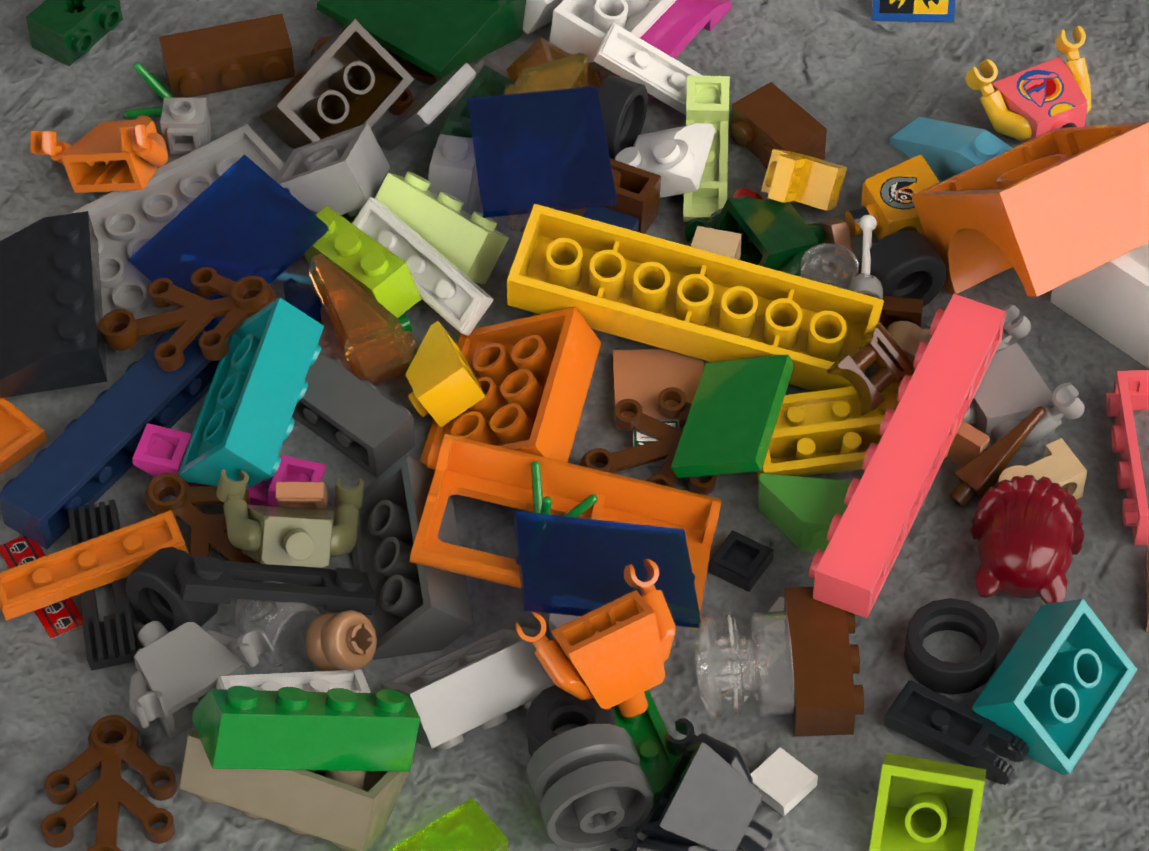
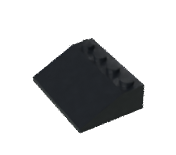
(51, 307)

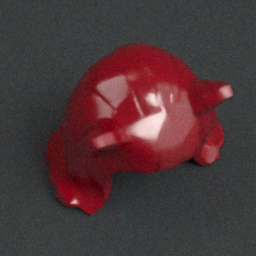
(1026, 539)

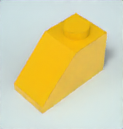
(442, 378)

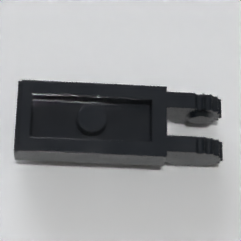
(955, 731)

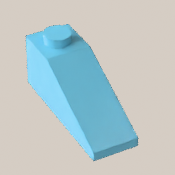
(947, 145)

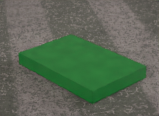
(733, 416)

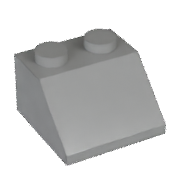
(336, 171)

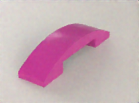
(682, 23)
(164, 448)

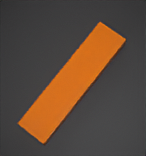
(86, 565)

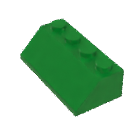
(307, 729)

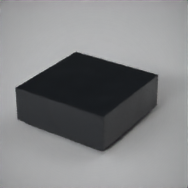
(740, 561)

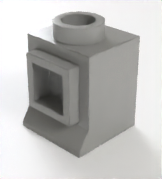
(185, 125)

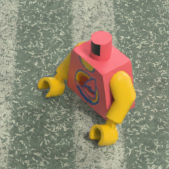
(1039, 97)

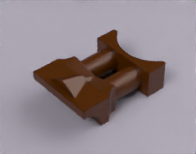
(888, 357)

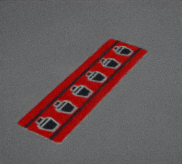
(57, 617)

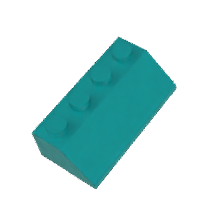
(253, 397)

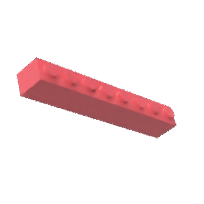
(907, 457)

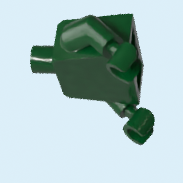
(769, 230)

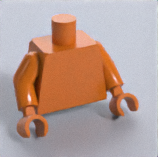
(109, 157)
(613, 649)

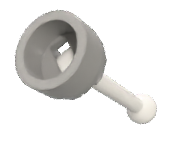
(864, 281)

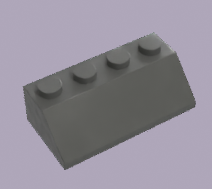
(415, 604)

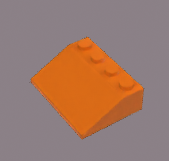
(532, 383)

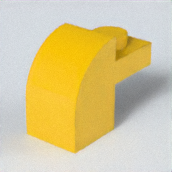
(803, 180)

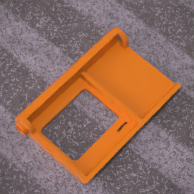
(506, 479)

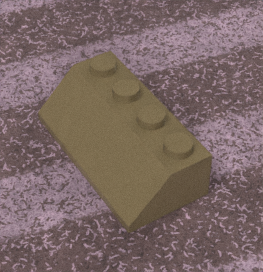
(329, 804)

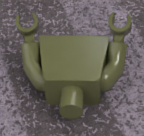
(289, 533)

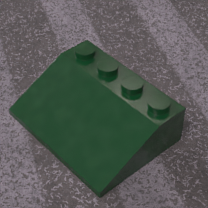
(434, 32)

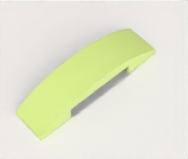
(709, 104)

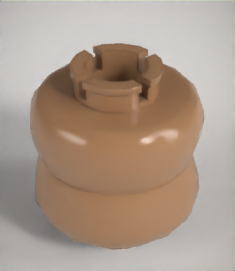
(341, 641)

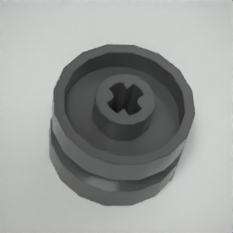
(589, 785)

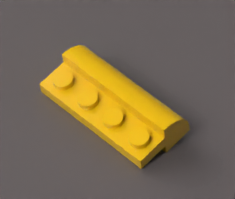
(825, 432)

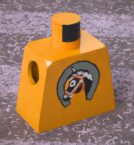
(890, 200)

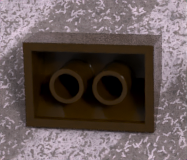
(337, 89)

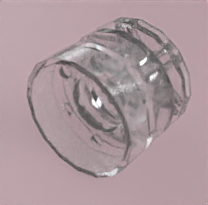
(746, 665)

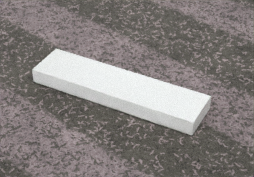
(437, 279)

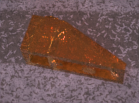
(365, 329)

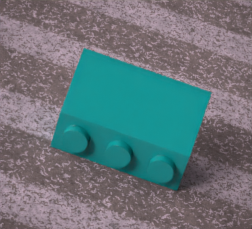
(1058, 684)

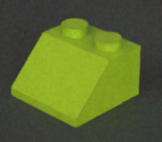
(926, 805)

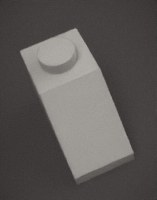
(454, 170)

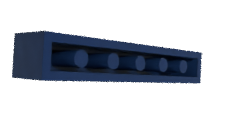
(102, 443)

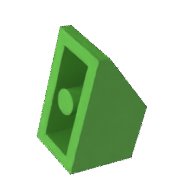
(802, 507)

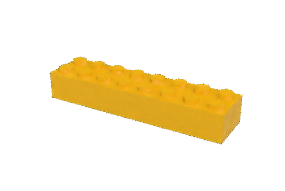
(686, 297)

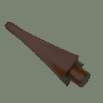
(986, 468)

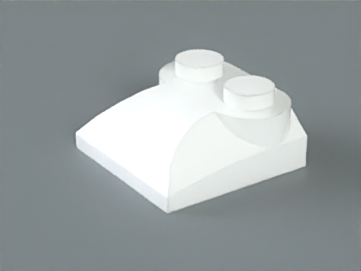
(673, 154)

